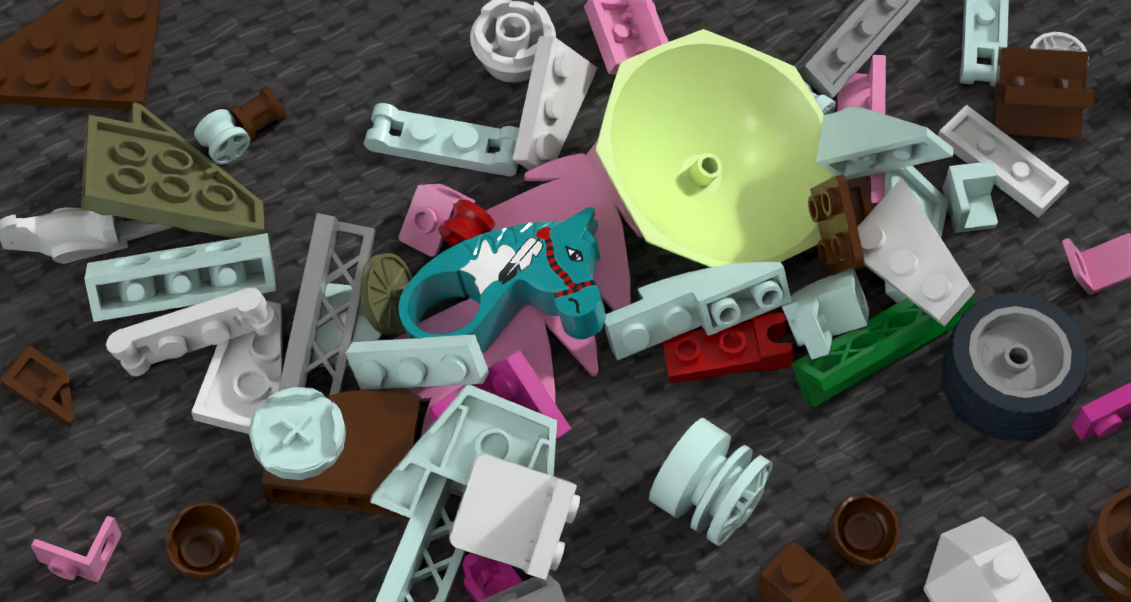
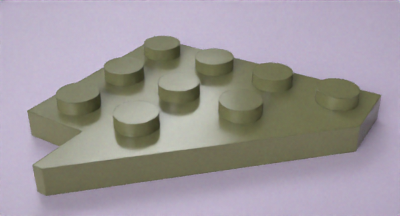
(160, 178)

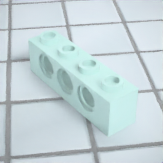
(178, 277)

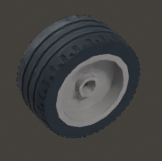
(1014, 366)

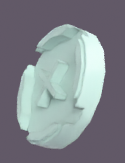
(297, 433)

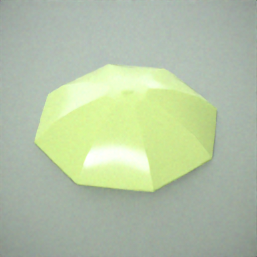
(714, 150)

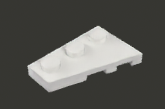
(551, 102)
(911, 256)
(241, 378)

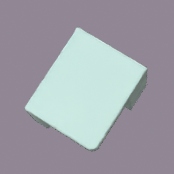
(969, 196)

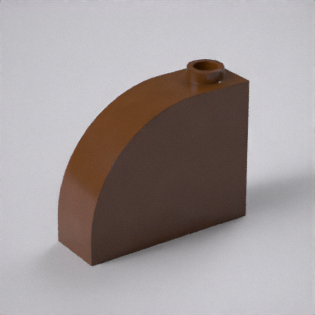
(377, 437)

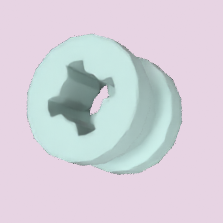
(222, 136)

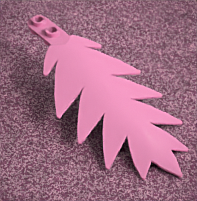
(575, 185)

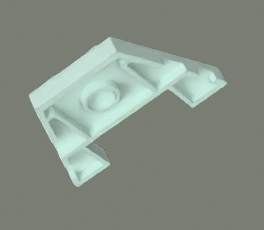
(469, 427)

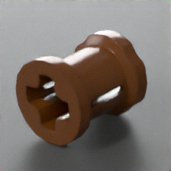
(258, 112)

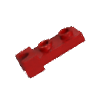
(729, 351)

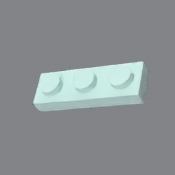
(417, 362)

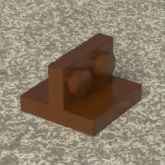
(1041, 92)

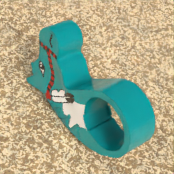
(512, 268)

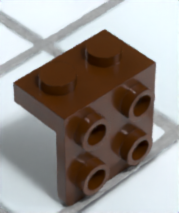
(839, 209)

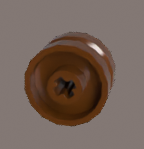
(1109, 548)

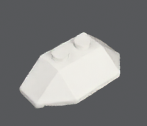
(981, 566)

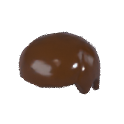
(863, 530)
(203, 541)

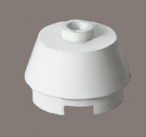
(508, 37)

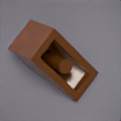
(797, 578)

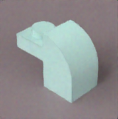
(826, 310)

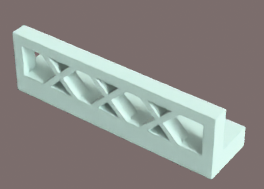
(415, 542)

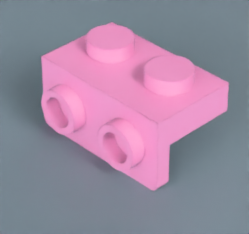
(624, 29)

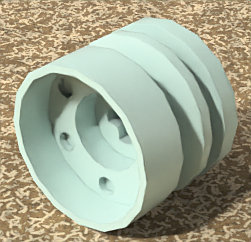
(703, 477)

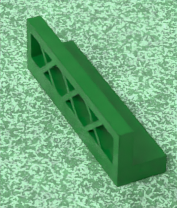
(868, 349)

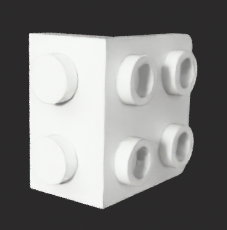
(514, 515)

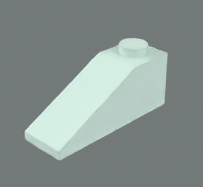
(869, 143)

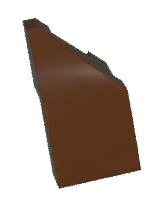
(41, 384)

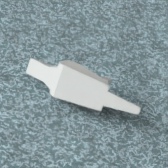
(72, 233)

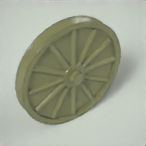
(381, 290)

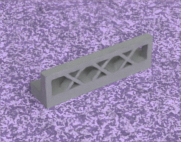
(850, 42)
(312, 298)

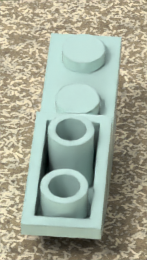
(703, 297)

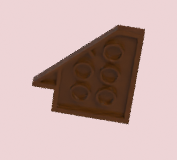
(82, 55)

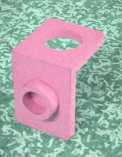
(426, 213)
(1101, 265)
(69, 564)

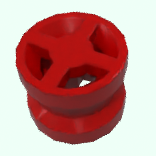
(467, 222)

